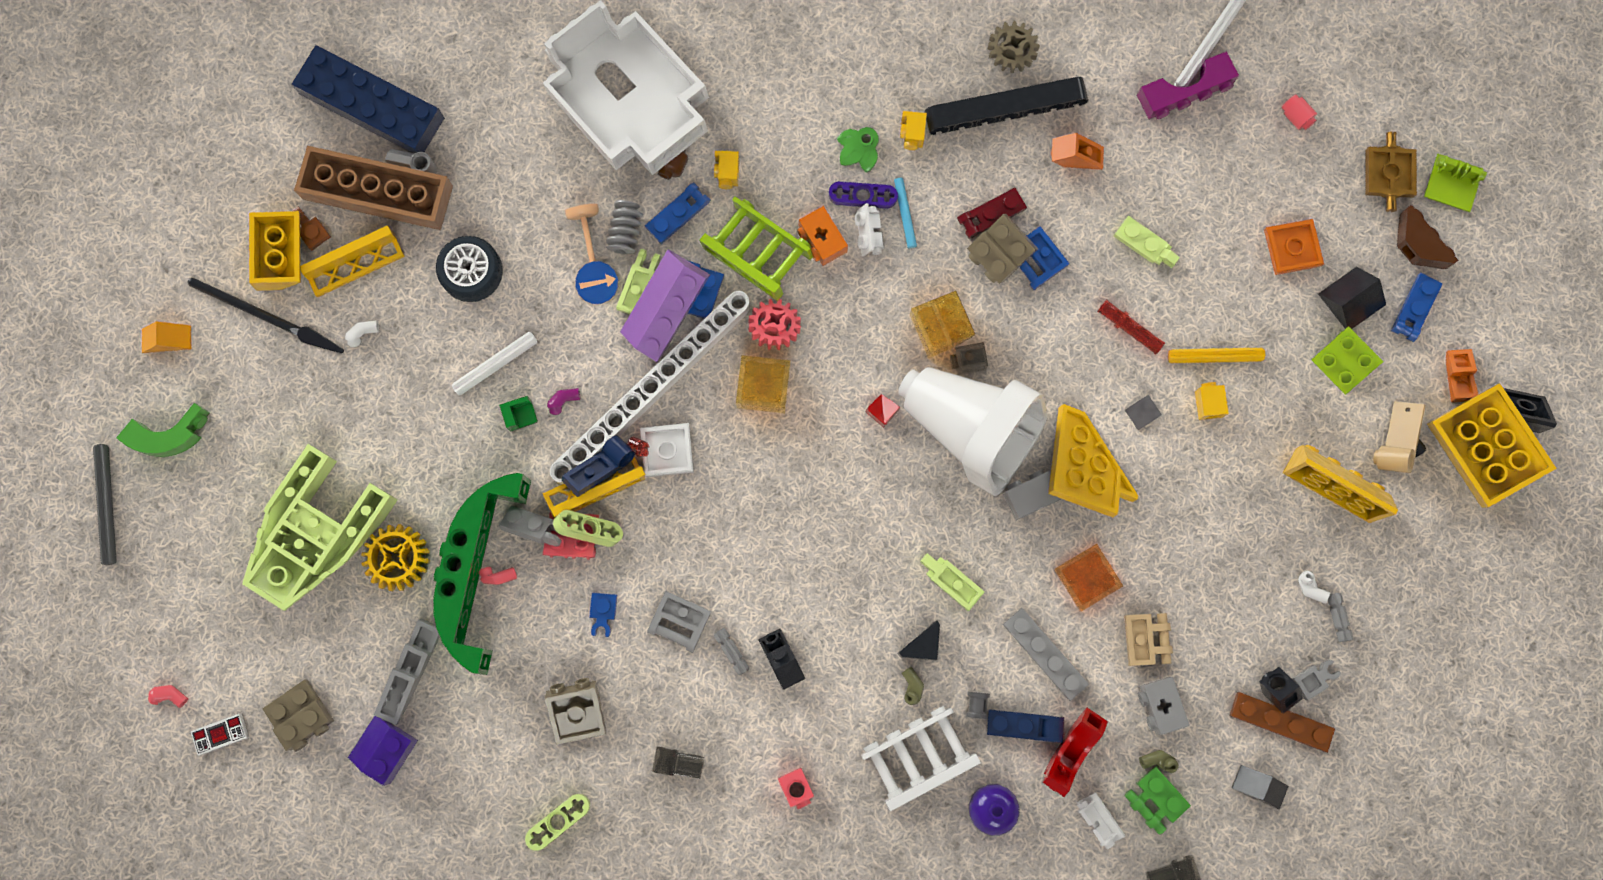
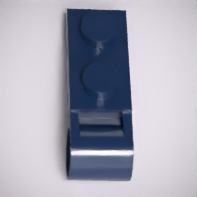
(612, 458)
(1025, 726)

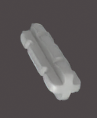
(1340, 617)
(731, 651)

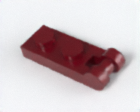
(989, 212)

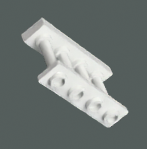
(918, 783)

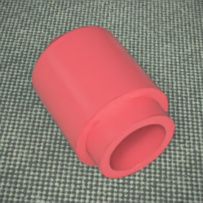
(1299, 112)

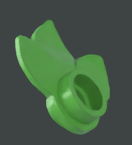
(857, 151)

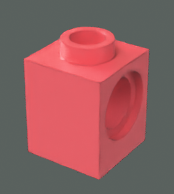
(790, 778)

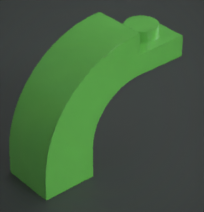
(167, 442)

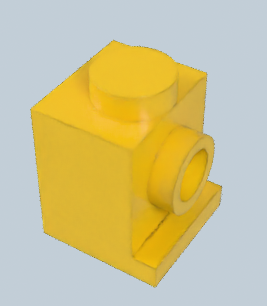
(913, 129)
(728, 168)

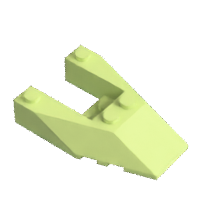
(302, 544)

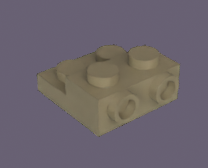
(1001, 249)
(575, 711)
(298, 716)

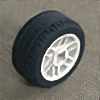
(454, 263)

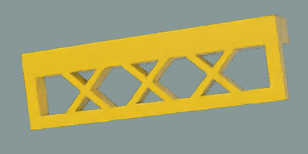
(348, 253)
(595, 494)

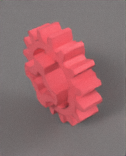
(774, 324)

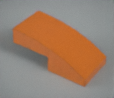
(1460, 374)

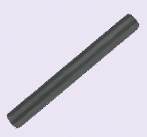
(104, 504)

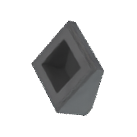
(1143, 412)

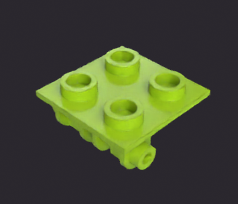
(1454, 182)
(1347, 360)

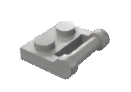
(682, 613)

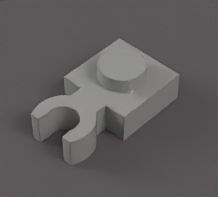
(1313, 680)

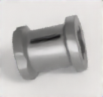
(978, 705)

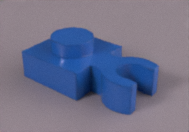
(602, 609)

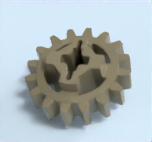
(1008, 55)

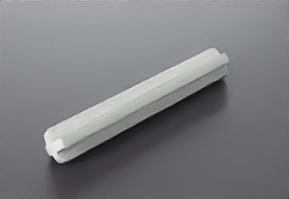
(494, 363)

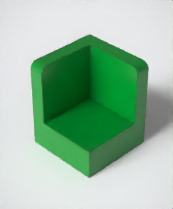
(518, 413)

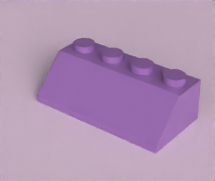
(664, 305)

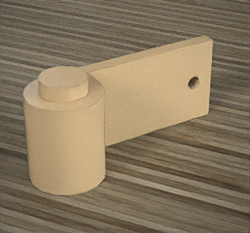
(1401, 439)

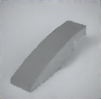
(408, 672)

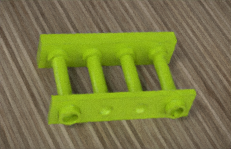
(752, 271)

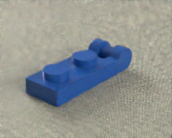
(677, 213)
(1417, 306)

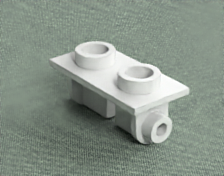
(867, 219)
(1100, 818)

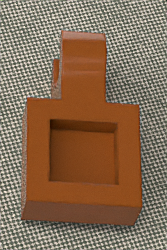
(312, 230)

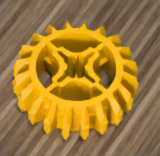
(379, 544)

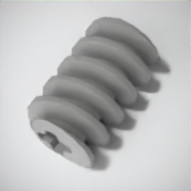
(623, 226)

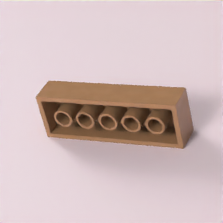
(373, 187)

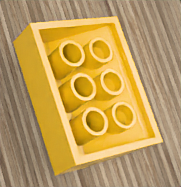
(1491, 446)
(1339, 485)

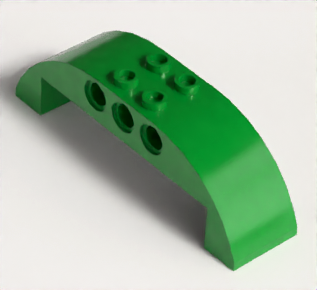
(474, 522)

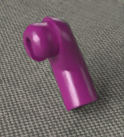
(560, 397)

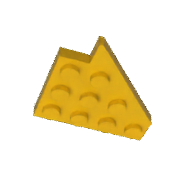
(1084, 467)

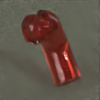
(639, 445)

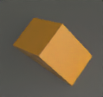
(166, 337)

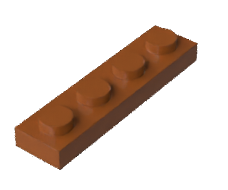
(1287, 724)

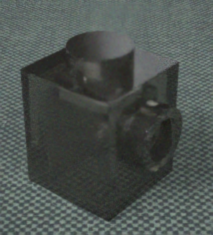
(969, 358)

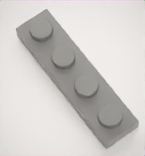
(1045, 654)

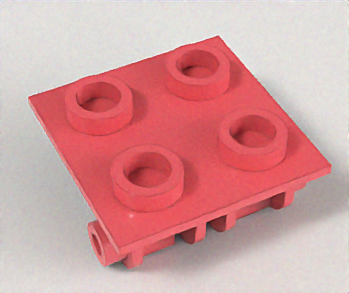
(570, 546)

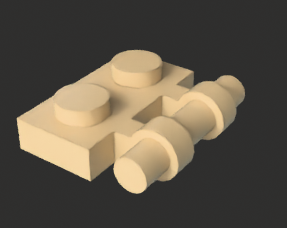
(1140, 639)

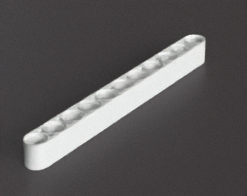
(656, 376)

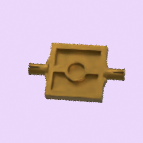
(1391, 172)

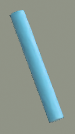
(905, 213)

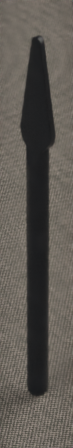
(305, 334)

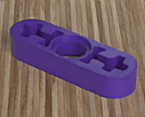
(846, 186)

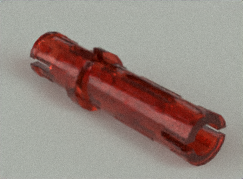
(1130, 326)

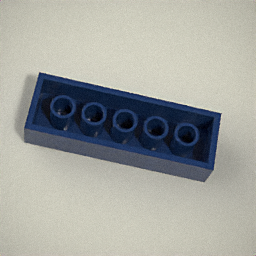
(368, 100)

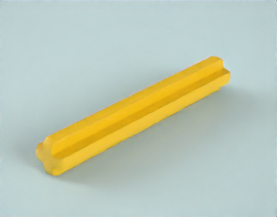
(1216, 355)

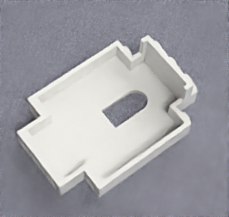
(652, 119)

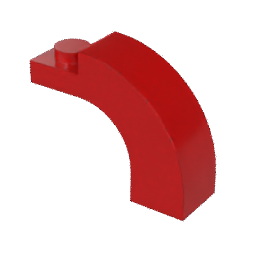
(1071, 753)

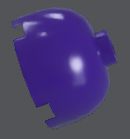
(994, 809)

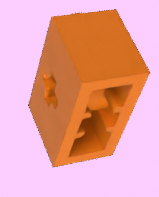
(821, 223)

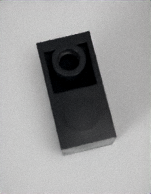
(781, 659)

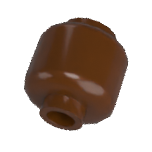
(674, 167)

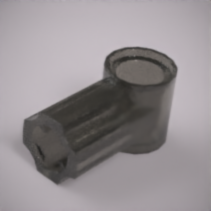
(674, 762)
(1177, 870)

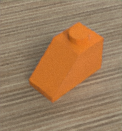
(1077, 152)

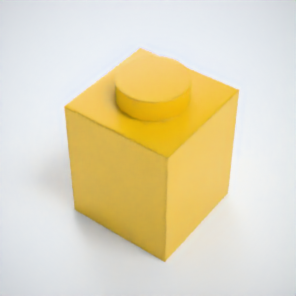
(1211, 401)

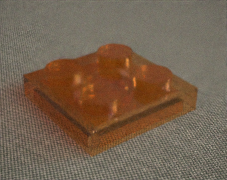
(1088, 577)

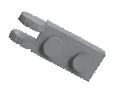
(529, 526)

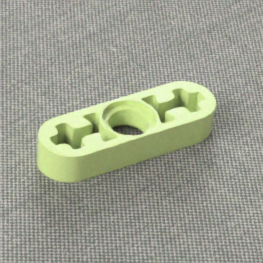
(578, 532)
(577, 815)

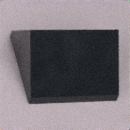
(1354, 297)
(1533, 409)

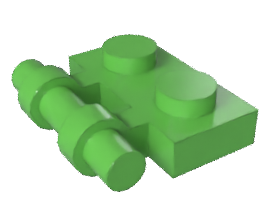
(1163, 795)

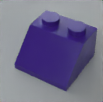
(382, 750)

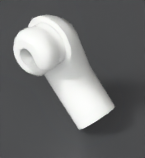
(360, 328)
(1310, 588)

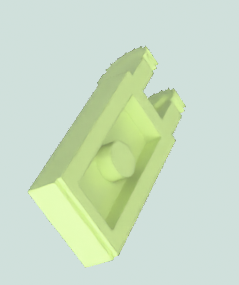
(636, 282)

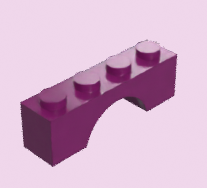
(1161, 97)

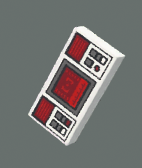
(219, 734)

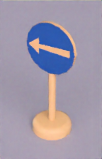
(596, 280)

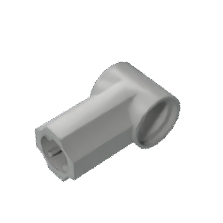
(411, 160)

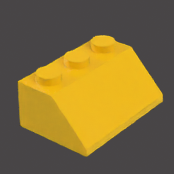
(274, 250)

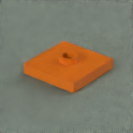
(1294, 246)

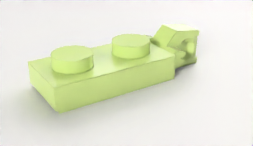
(1145, 243)
(952, 581)

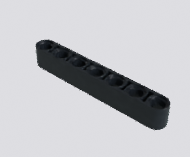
(1006, 104)

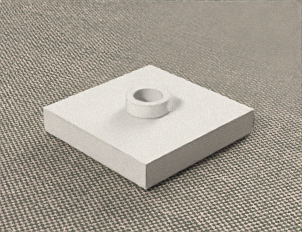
(668, 451)

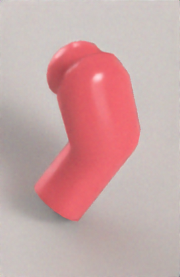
(498, 578)
(167, 692)

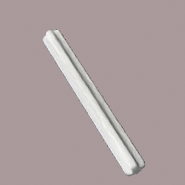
(1209, 43)

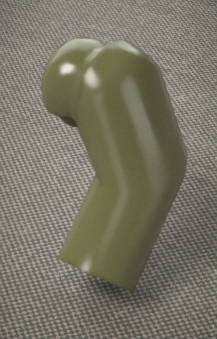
(915, 686)
(1161, 759)

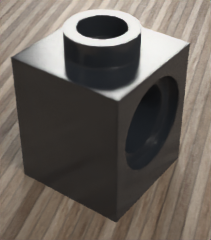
(1284, 698)

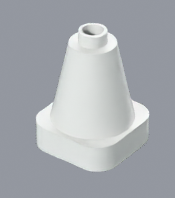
(977, 422)

